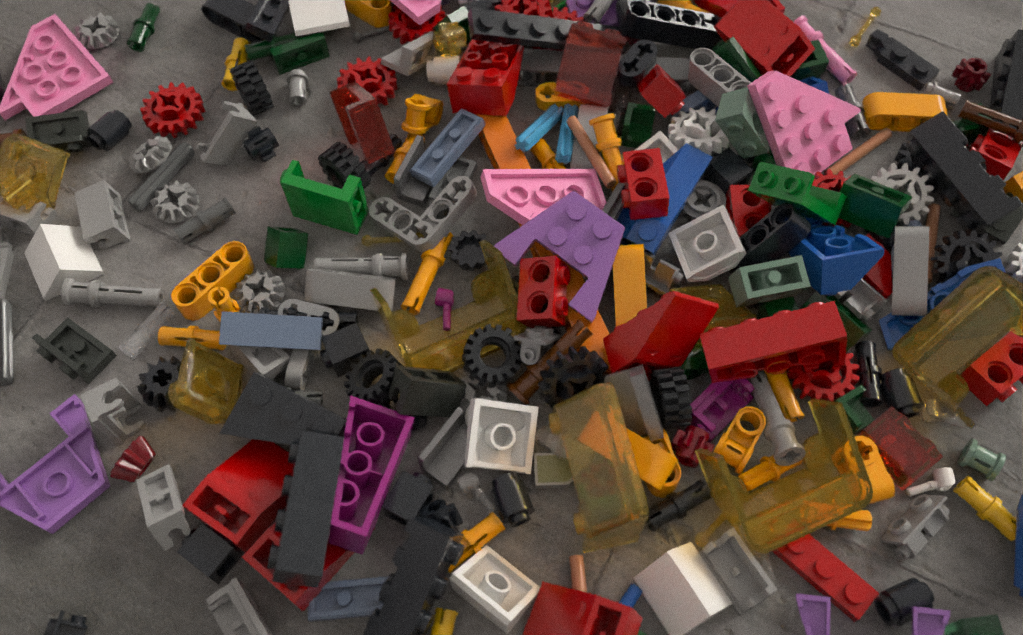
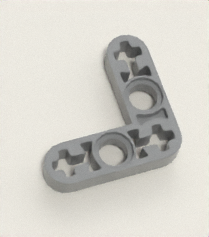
(427, 223)

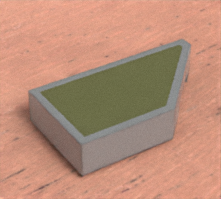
(551, 471)

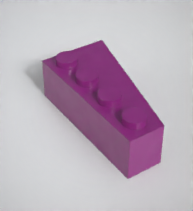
(368, 463)

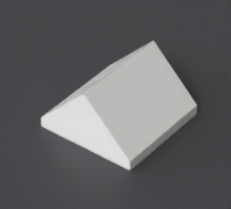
(318, 15)
(60, 254)
(494, 588)
(682, 590)

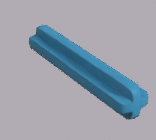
(539, 128)
(566, 137)

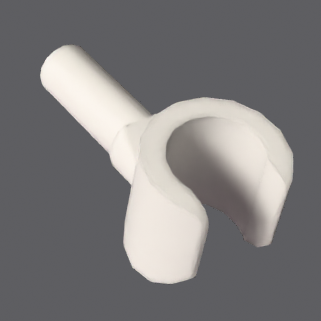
(943, 481)

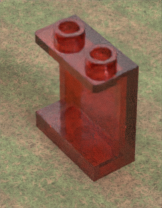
(589, 64)
(362, 121)

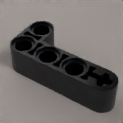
(667, 24)

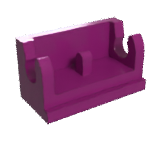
(719, 405)

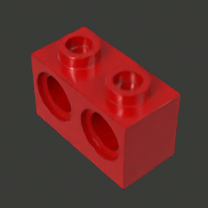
(661, 91)
(998, 151)
(644, 184)
(741, 214)
(535, 293)
(1002, 364)

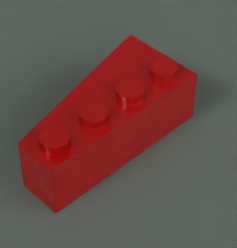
(776, 343)

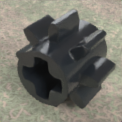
(260, 144)
(443, 513)

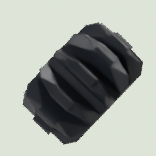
(154, 383)

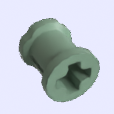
(981, 459)

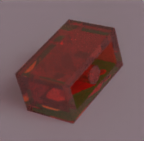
(901, 447)

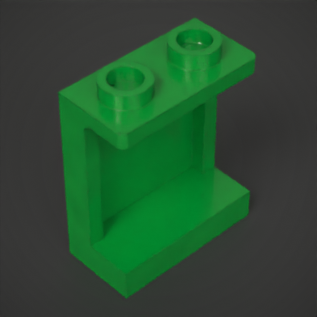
(788, 185)
(325, 204)

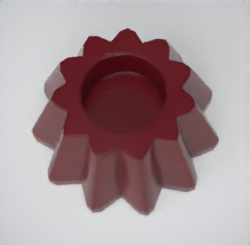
(134, 461)

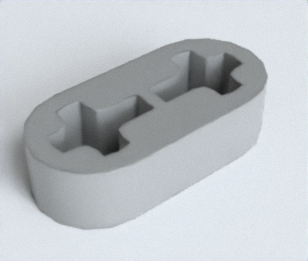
(312, 309)
(299, 368)

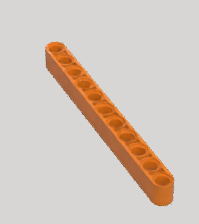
(500, 148)

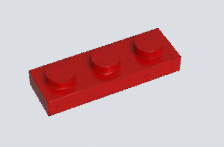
(828, 575)

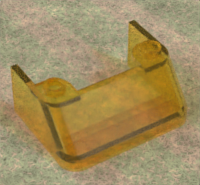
(959, 333)
(437, 349)
(602, 468)
(802, 502)

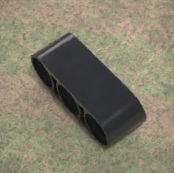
(231, 16)
(773, 235)

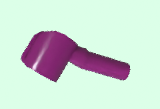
(445, 299)

